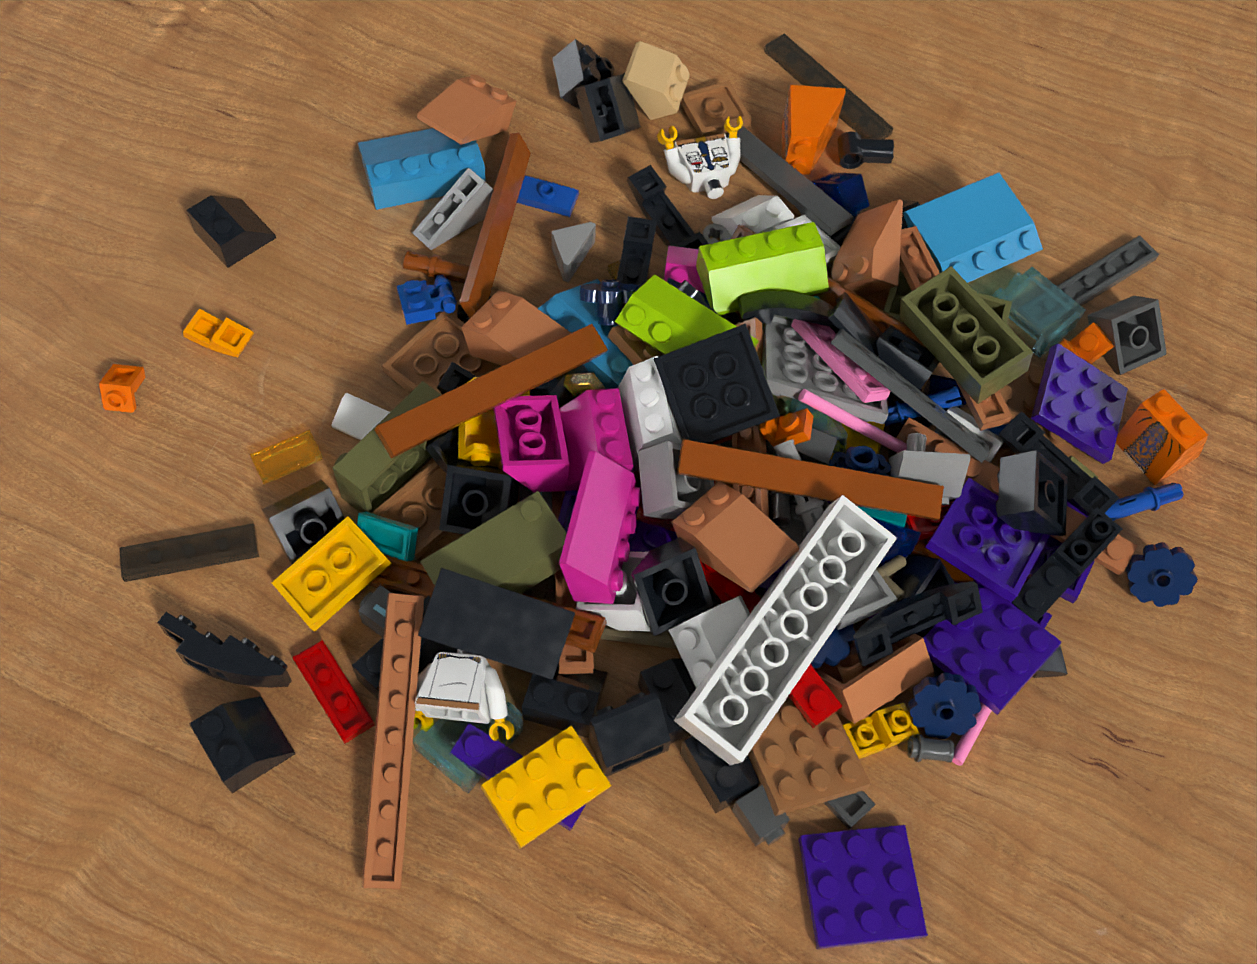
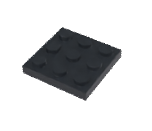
(717, 386)

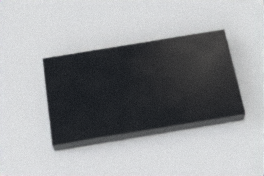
(496, 623)

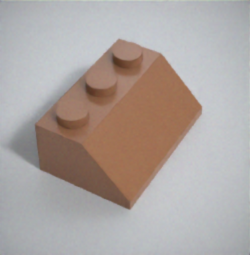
(870, 686)

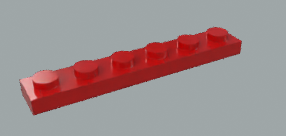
(810, 693)

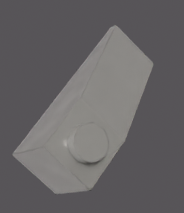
(457, 211)

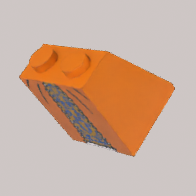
(809, 124)
(1161, 437)

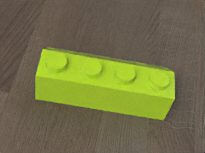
(767, 261)
(669, 317)

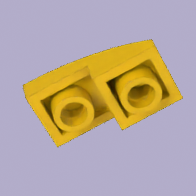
(881, 730)

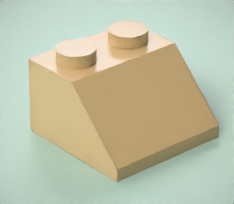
(656, 80)

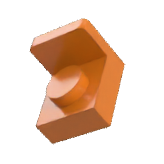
(1089, 343)
(119, 387)
(788, 427)

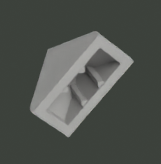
(571, 246)

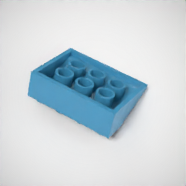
(416, 166)
(976, 228)
(576, 314)

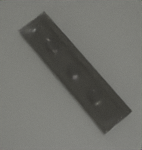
(188, 552)

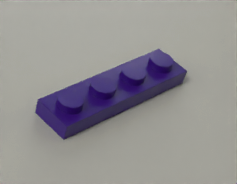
(490, 758)

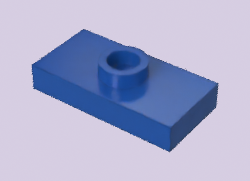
(548, 196)

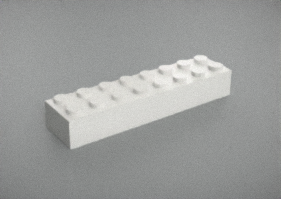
(785, 631)

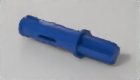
(902, 411)
(1149, 499)

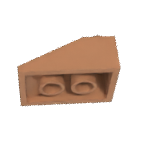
(469, 110)
(871, 251)
(509, 329)
(734, 536)

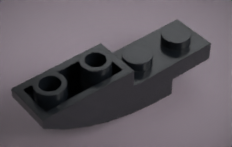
(1066, 564)
(228, 661)

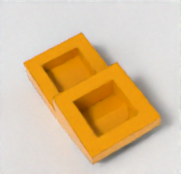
(218, 335)

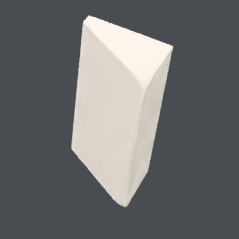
(357, 416)

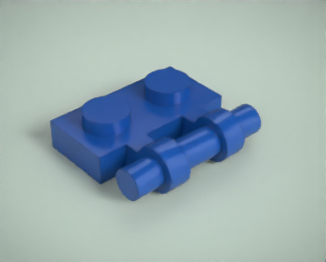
(423, 301)

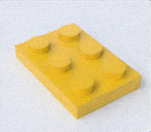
(331, 573)
(545, 786)

